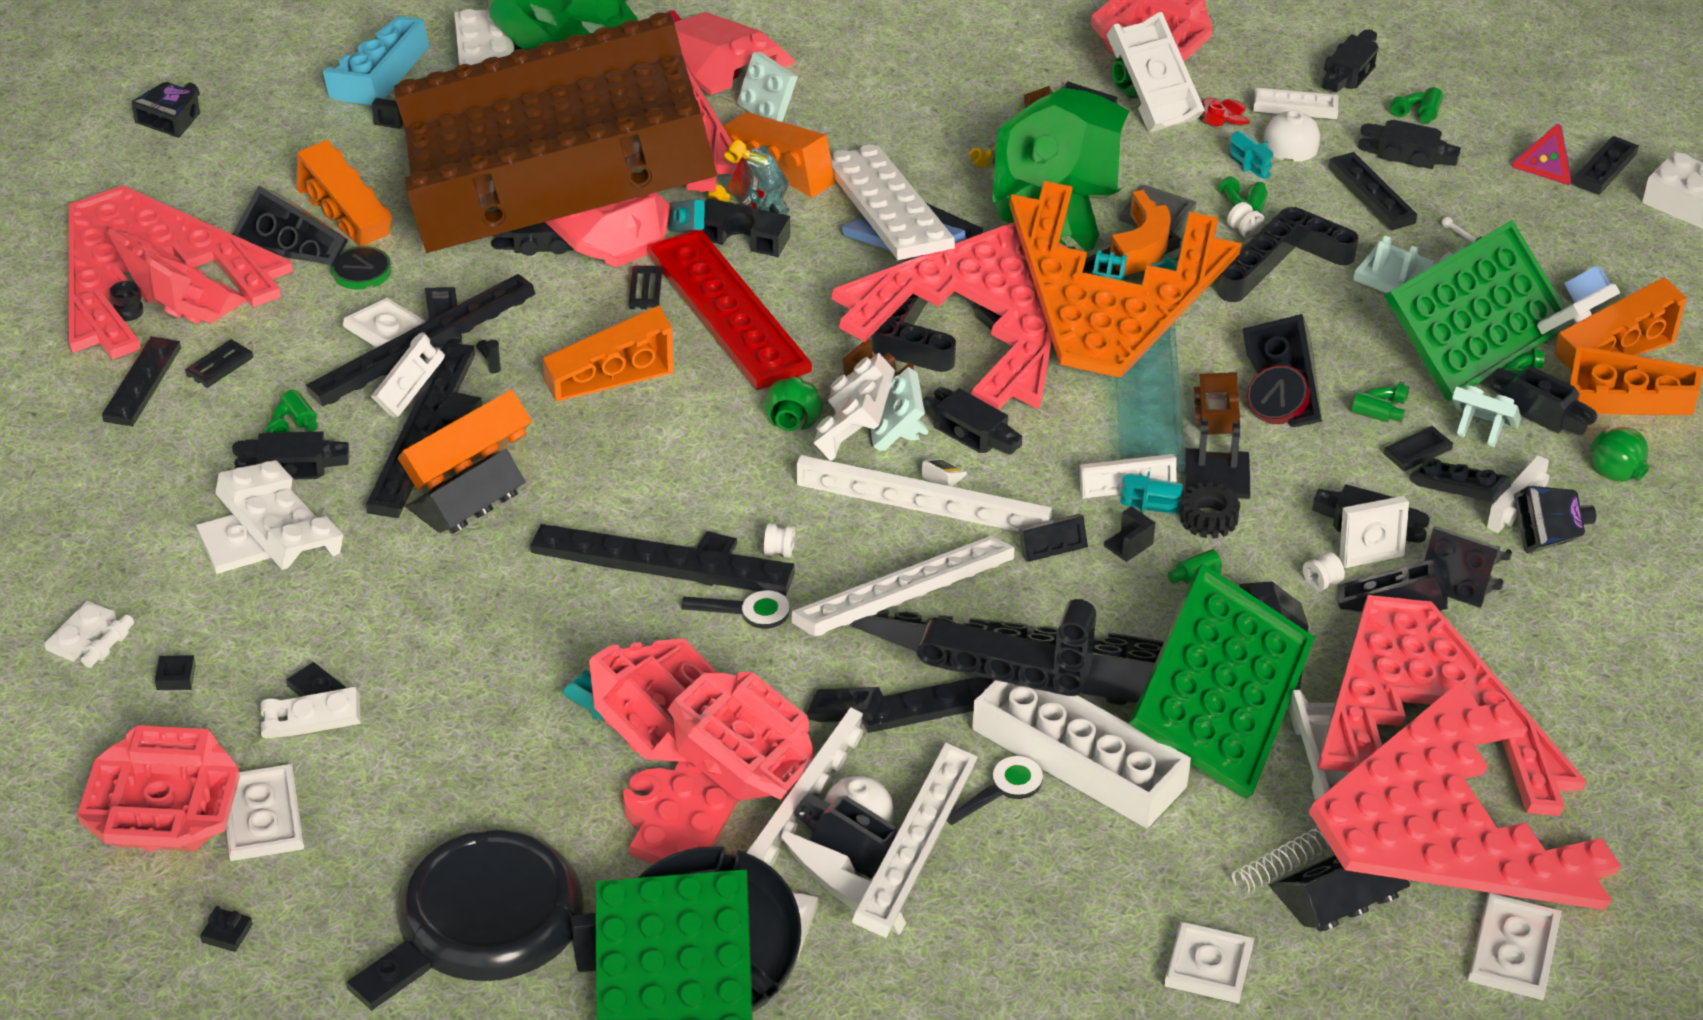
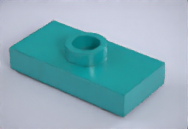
(687, 215)

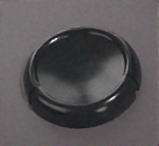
(490, 904)
(772, 912)

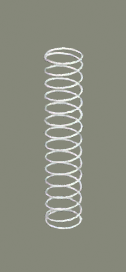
(1271, 862)

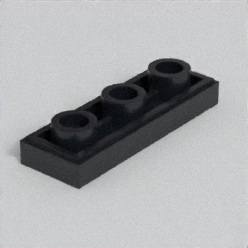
(1460, 480)

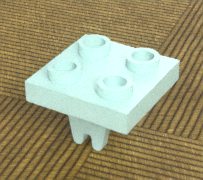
(766, 88)
(1390, 266)
(1497, 410)
(901, 412)

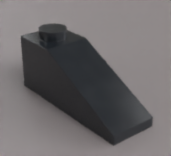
(1413, 582)

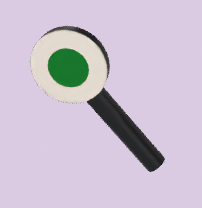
(760, 609)
(1012, 777)

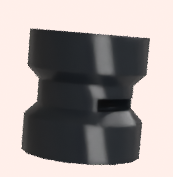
(126, 300)

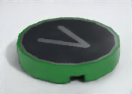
(361, 267)

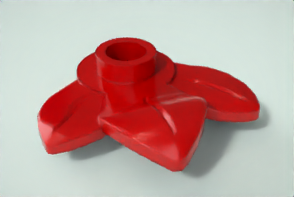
(1218, 112)

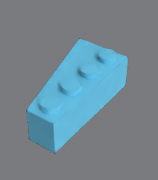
(378, 62)

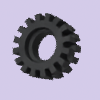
(1207, 522)

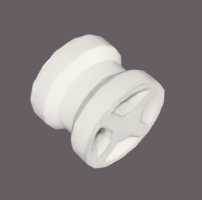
(1245, 220)
(779, 540)
(1324, 571)

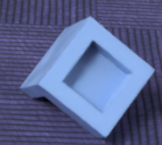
(1587, 283)

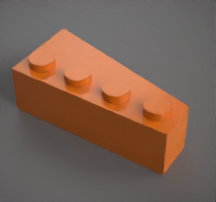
(798, 151)
(341, 193)
(1629, 326)
(612, 358)
(1634, 384)
(465, 441)

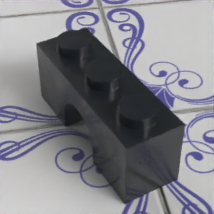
(767, 229)

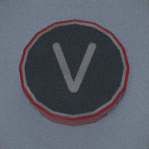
(1278, 394)

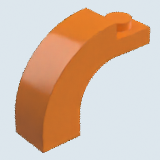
(1147, 242)

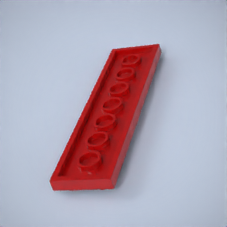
(729, 309)

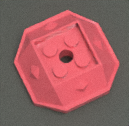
(1185, 18)
(616, 231)
(742, 734)
(160, 790)

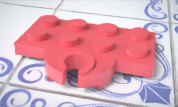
(679, 813)

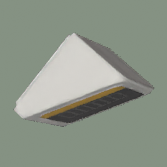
(941, 472)

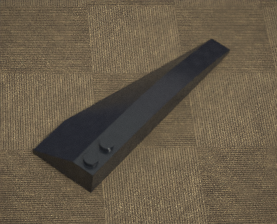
(1118, 661)

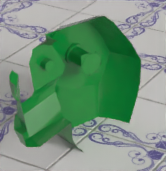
(543, 21)
(1064, 141)

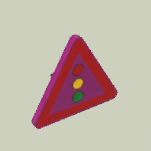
(1547, 157)

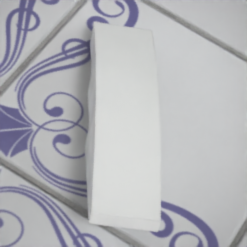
(832, 872)

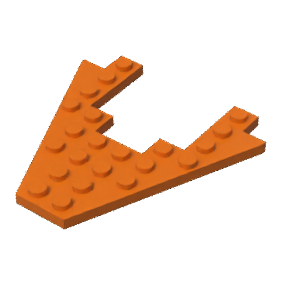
(1102, 320)

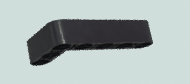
(1287, 230)
(912, 342)
(1016, 659)

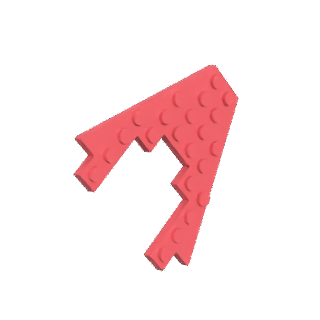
(98, 265)
(985, 270)
(1415, 656)

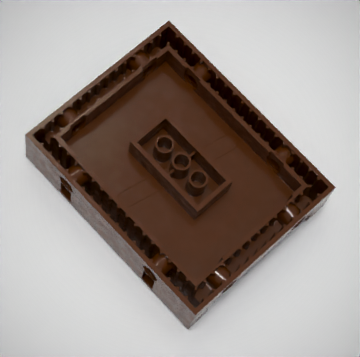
(551, 132)

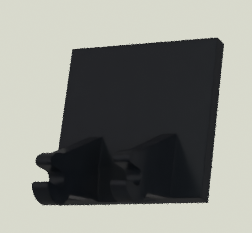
(1220, 468)
(1465, 565)

